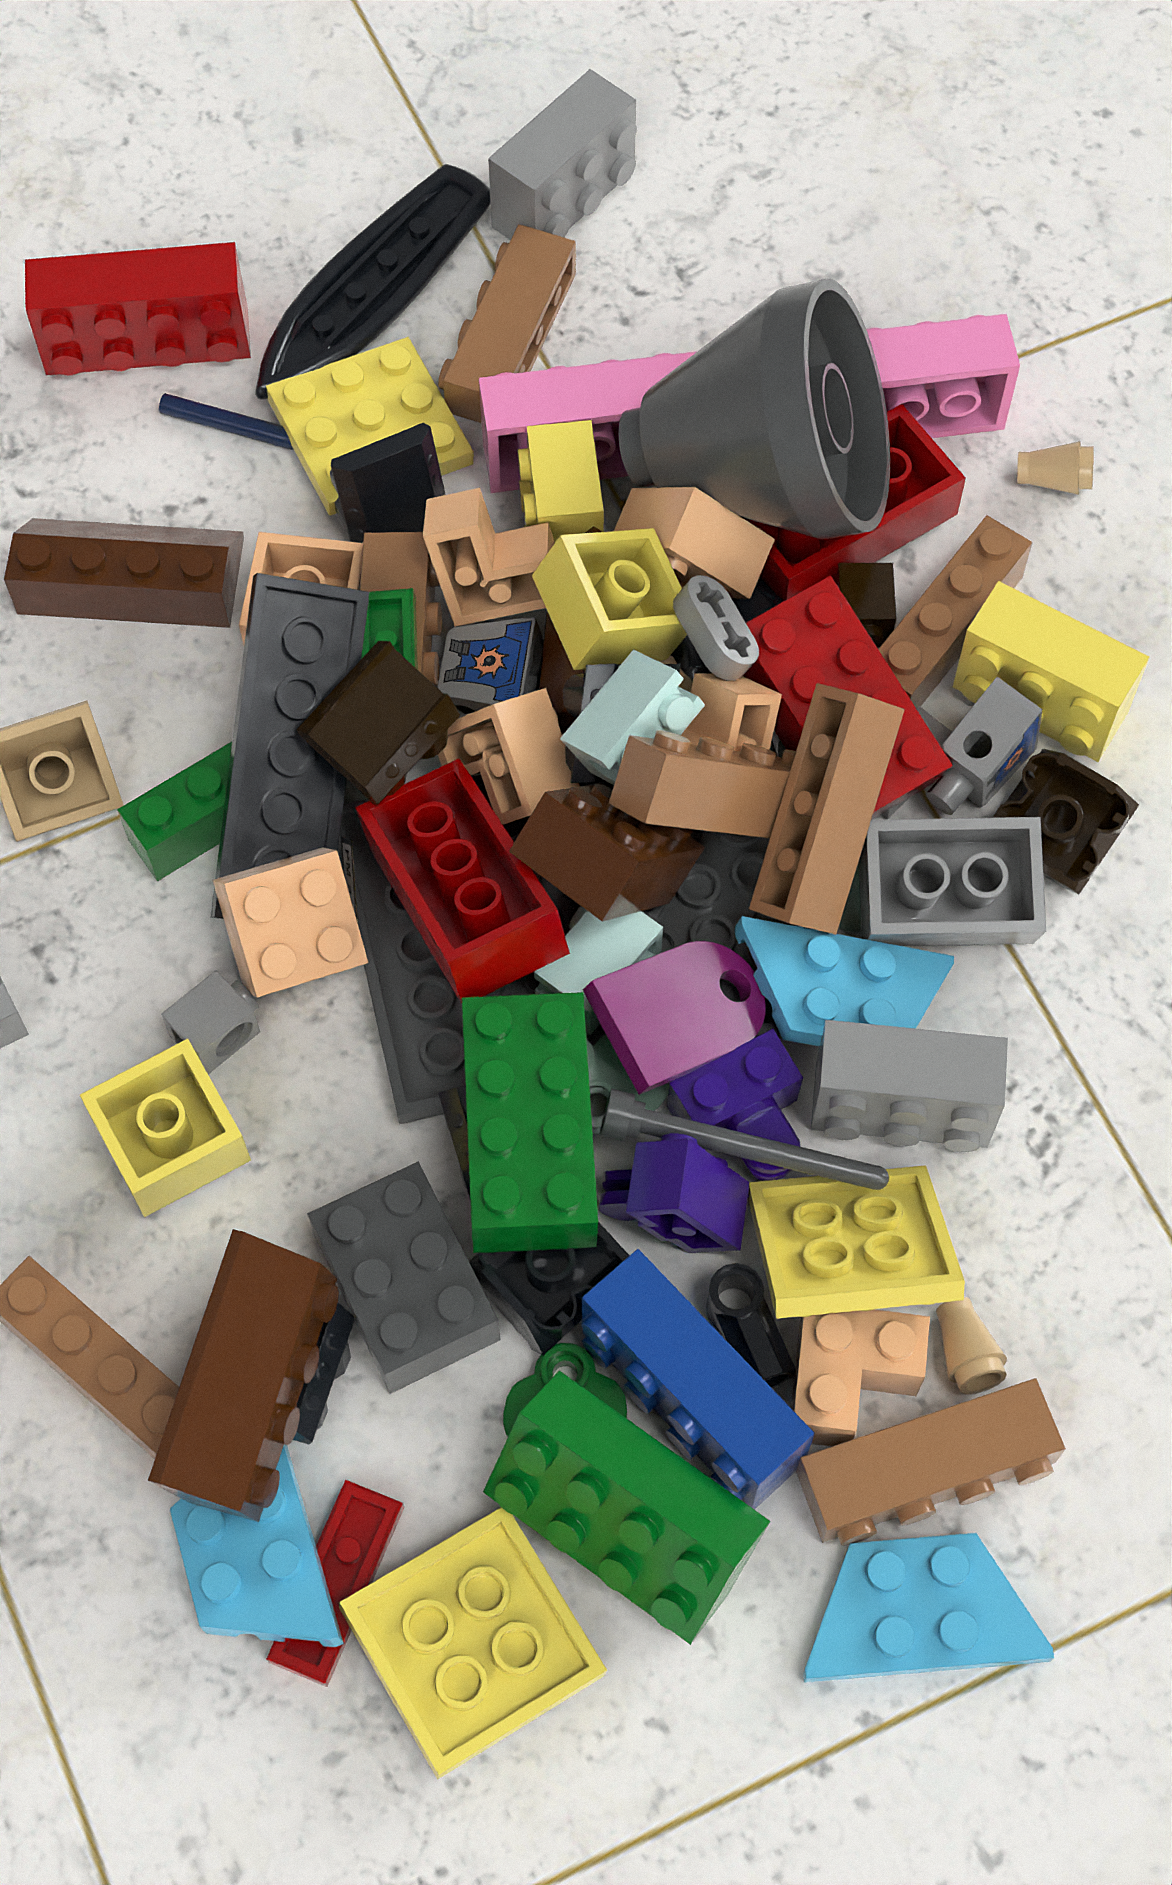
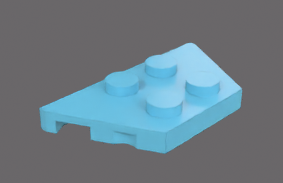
(838, 978)
(260, 1573)
(922, 1611)

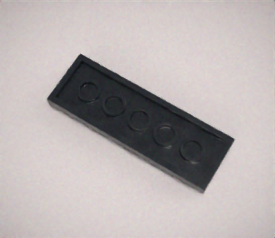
(278, 786)

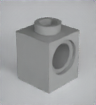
(214, 1019)

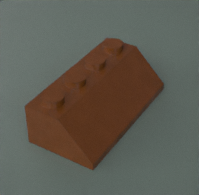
(124, 572)
(245, 1378)

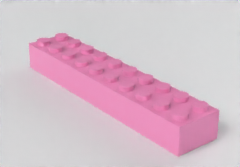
(945, 373)

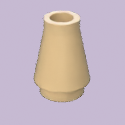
(1058, 467)
(969, 1348)

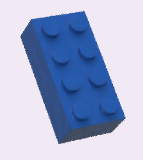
(693, 1381)

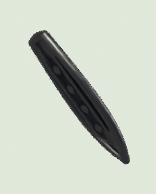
(374, 276)

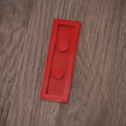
(350, 1557)

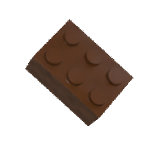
(603, 854)

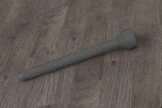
(628, 1117)

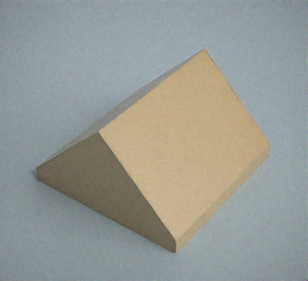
(54, 771)

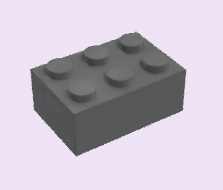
(404, 1277)

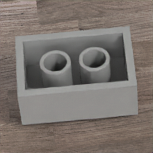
(564, 159)
(952, 881)
(909, 1085)

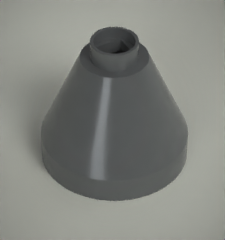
(774, 418)

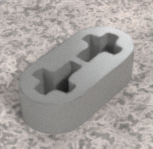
(716, 628)

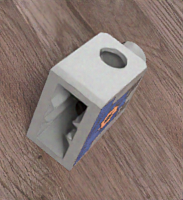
(491, 663)
(987, 747)

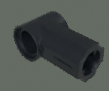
(750, 1329)

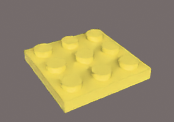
(360, 404)
(854, 1246)
(472, 1641)

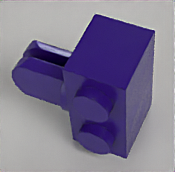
(744, 1095)
(679, 1195)

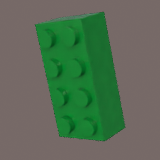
(529, 1123)
(624, 1506)

